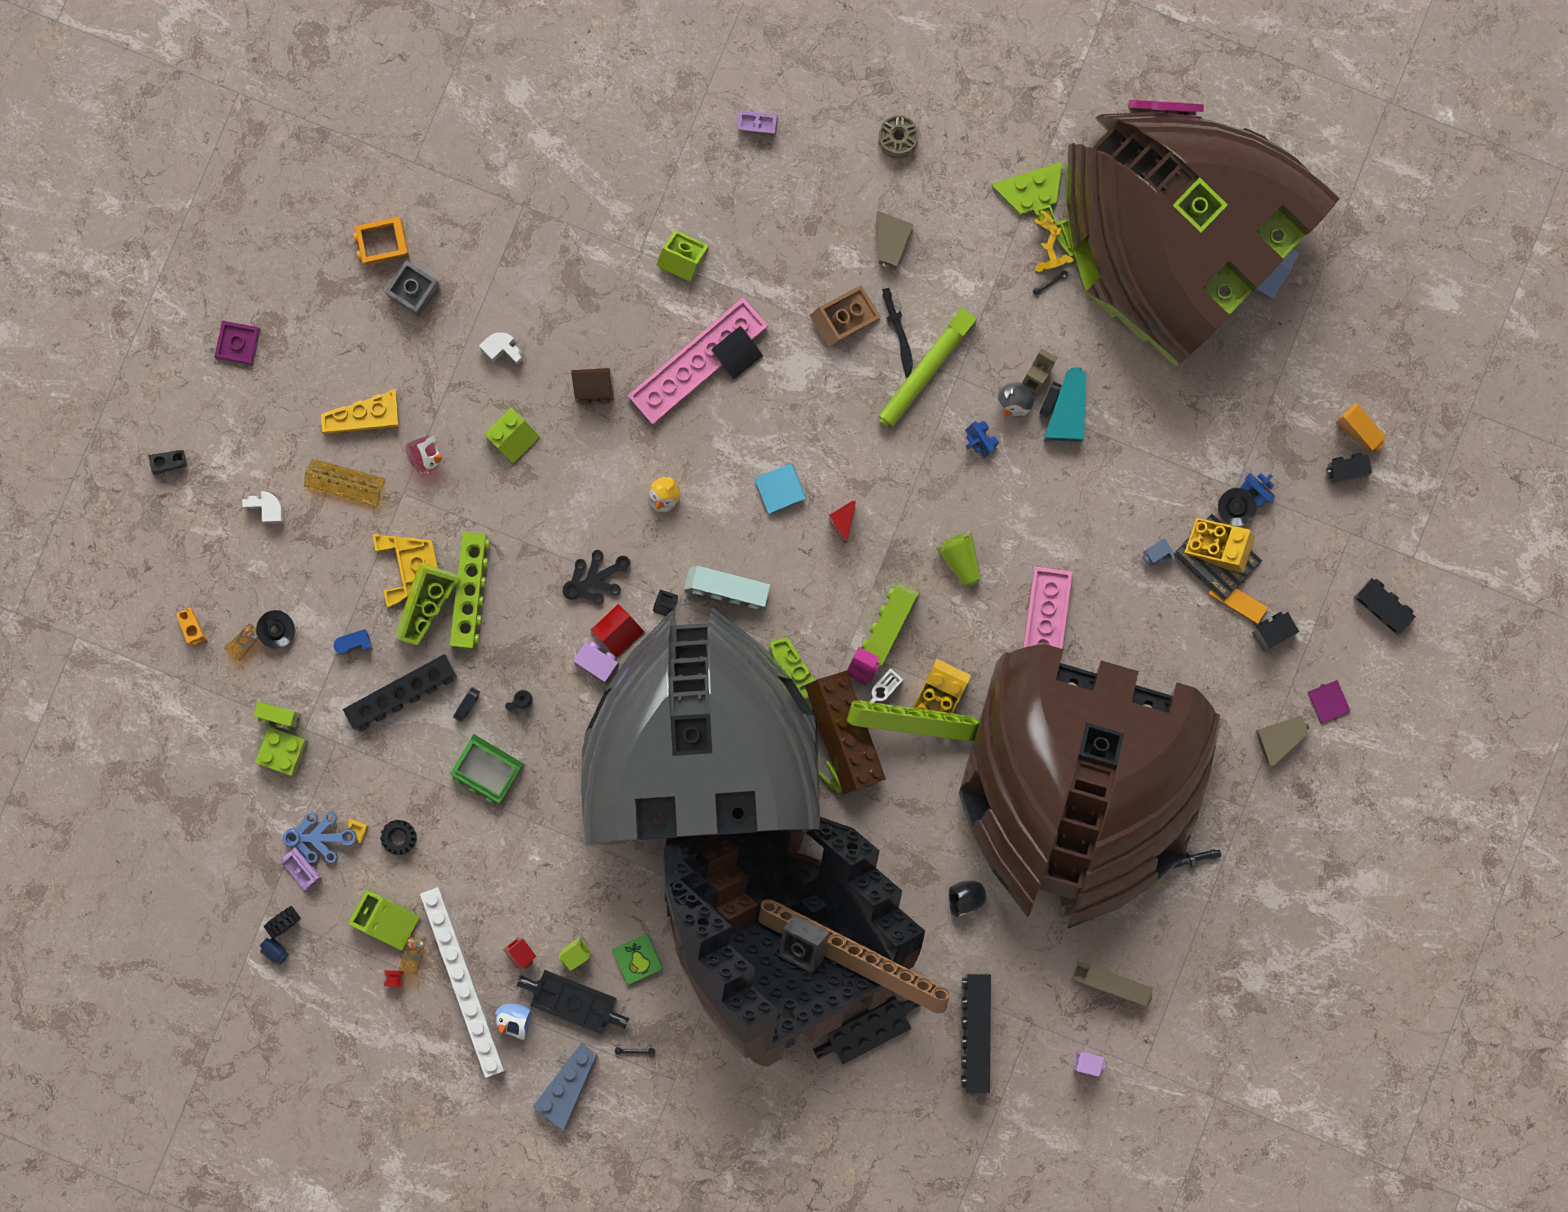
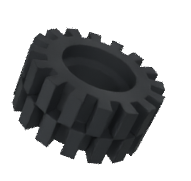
(409, 841)
(282, 922)

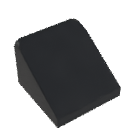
(664, 602)

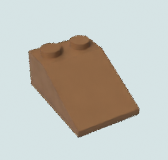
(844, 316)

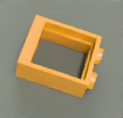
(385, 257)

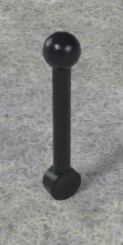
(1063, 275)
(651, 1051)

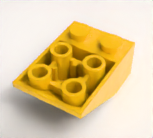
(1220, 544)
(942, 688)

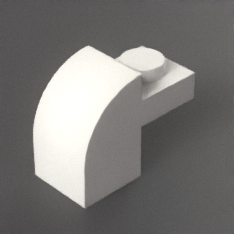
(499, 343)
(271, 507)

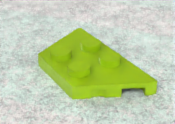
(1031, 188)

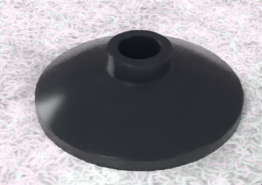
(1247, 509)
(284, 625)

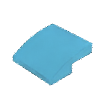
(780, 488)

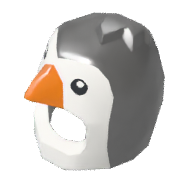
(1015, 399)

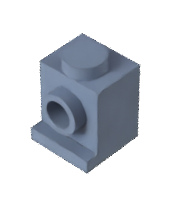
(1158, 553)

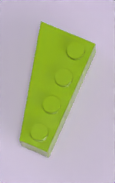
(424, 601)
(890, 622)

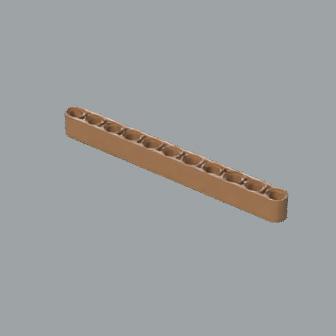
(865, 961)

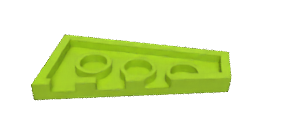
(792, 664)

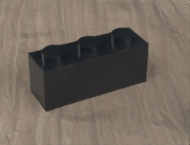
(1385, 606)

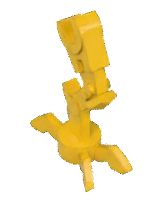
(1048, 224)

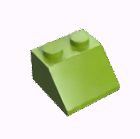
(682, 255)
(512, 435)

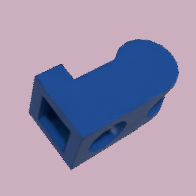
(346, 643)

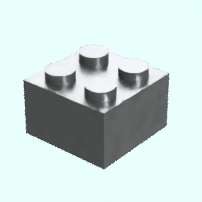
(412, 288)
(803, 943)

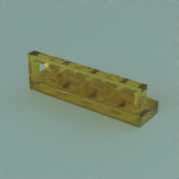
(342, 484)

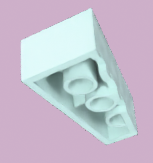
(726, 586)

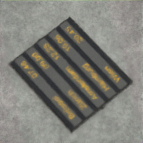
(1216, 578)

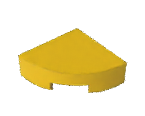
(359, 828)

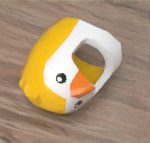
(664, 492)

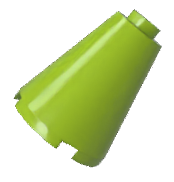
(961, 557)

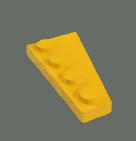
(363, 415)

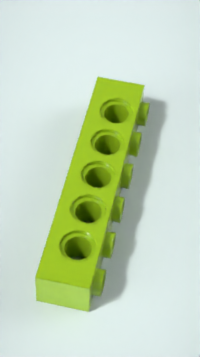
(469, 542)

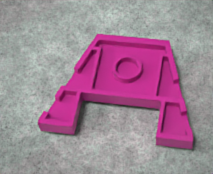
(1168, 107)

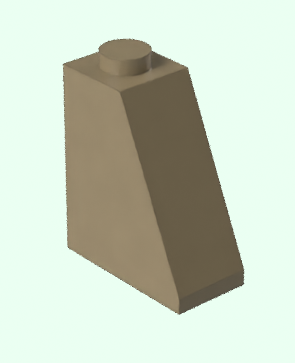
(891, 239)
(1281, 738)

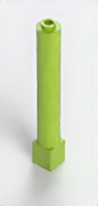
(928, 366)

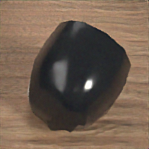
(969, 894)

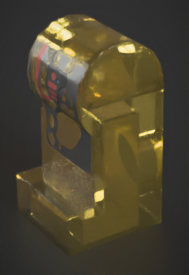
(243, 642)
(412, 955)

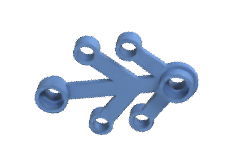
(317, 838)

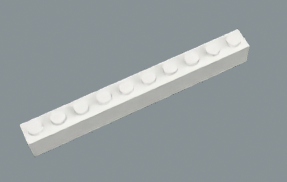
(462, 982)

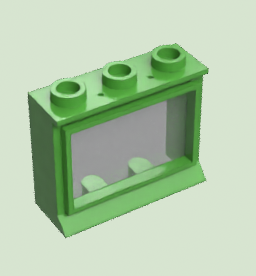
(486, 769)

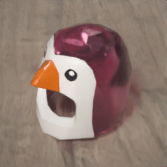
(423, 454)

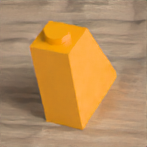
(1361, 428)

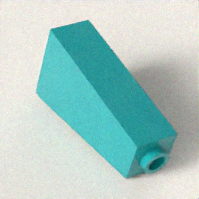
(1069, 410)

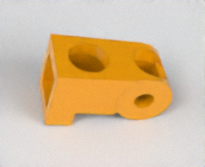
(191, 627)

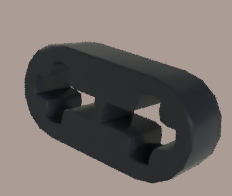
(1050, 399)
(466, 705)

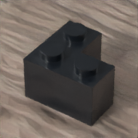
(1272, 633)

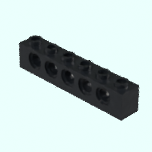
(354, 711)

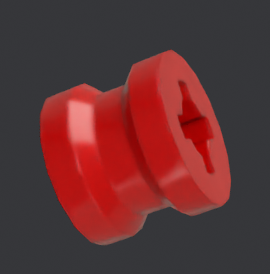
(393, 978)

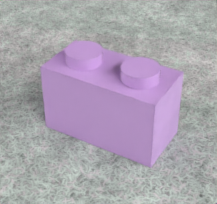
(596, 662)
(1089, 1063)

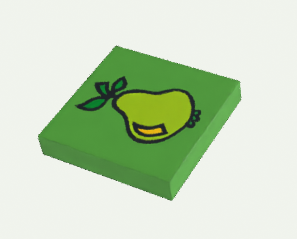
(637, 959)

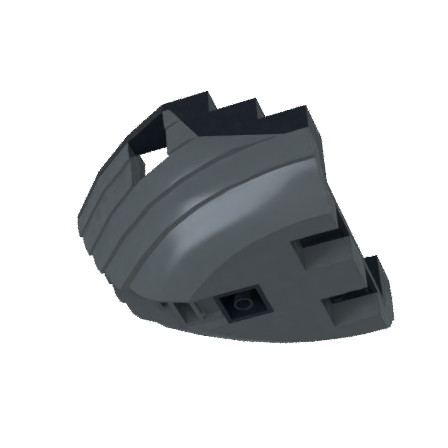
(693, 733)

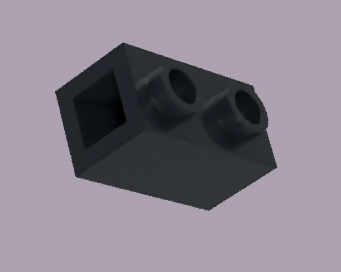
(1351, 468)

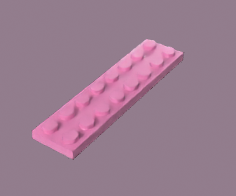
(692, 363)
(1048, 607)

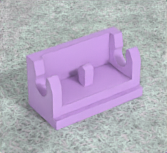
(757, 121)
(300, 868)

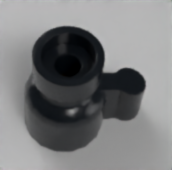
(522, 700)

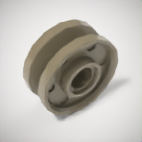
(903, 126)

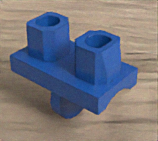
(978, 439)
(1264, 493)

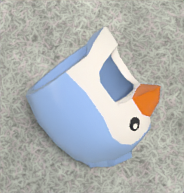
(513, 1019)

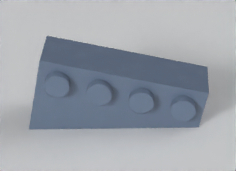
(564, 1090)

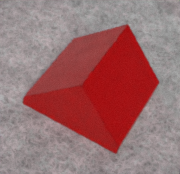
(842, 520)
(617, 630)

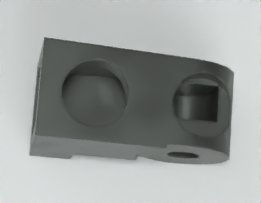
(167, 461)

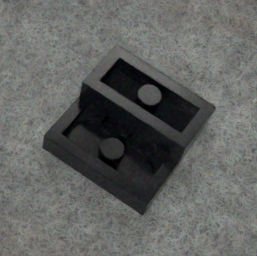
(736, 352)

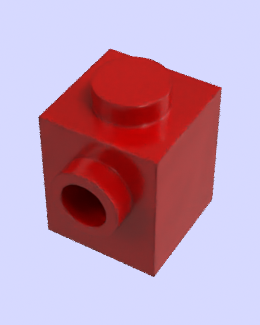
(520, 953)

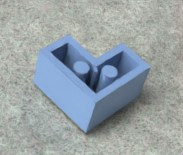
(1276, 278)

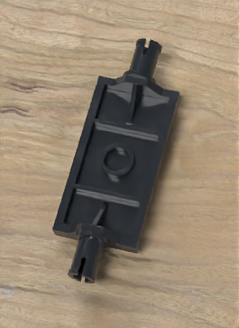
(573, 1001)
(867, 1030)

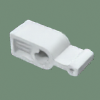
(882, 684)

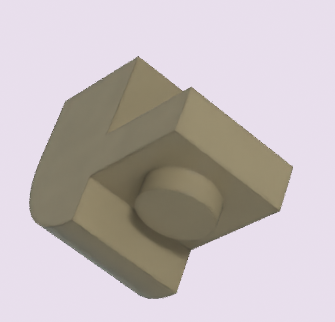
(1039, 371)

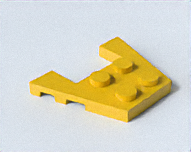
(409, 555)

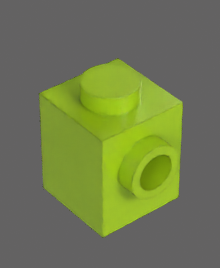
(574, 954)

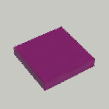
(237, 342)

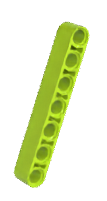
(912, 720)

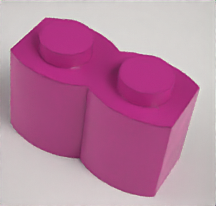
(863, 666)

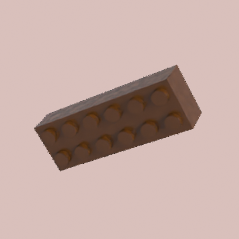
(847, 744)

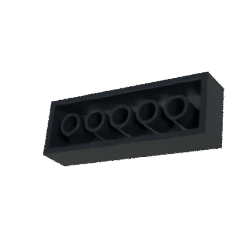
(977, 1033)

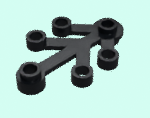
(593, 578)

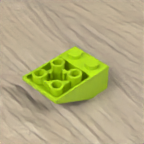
(384, 919)

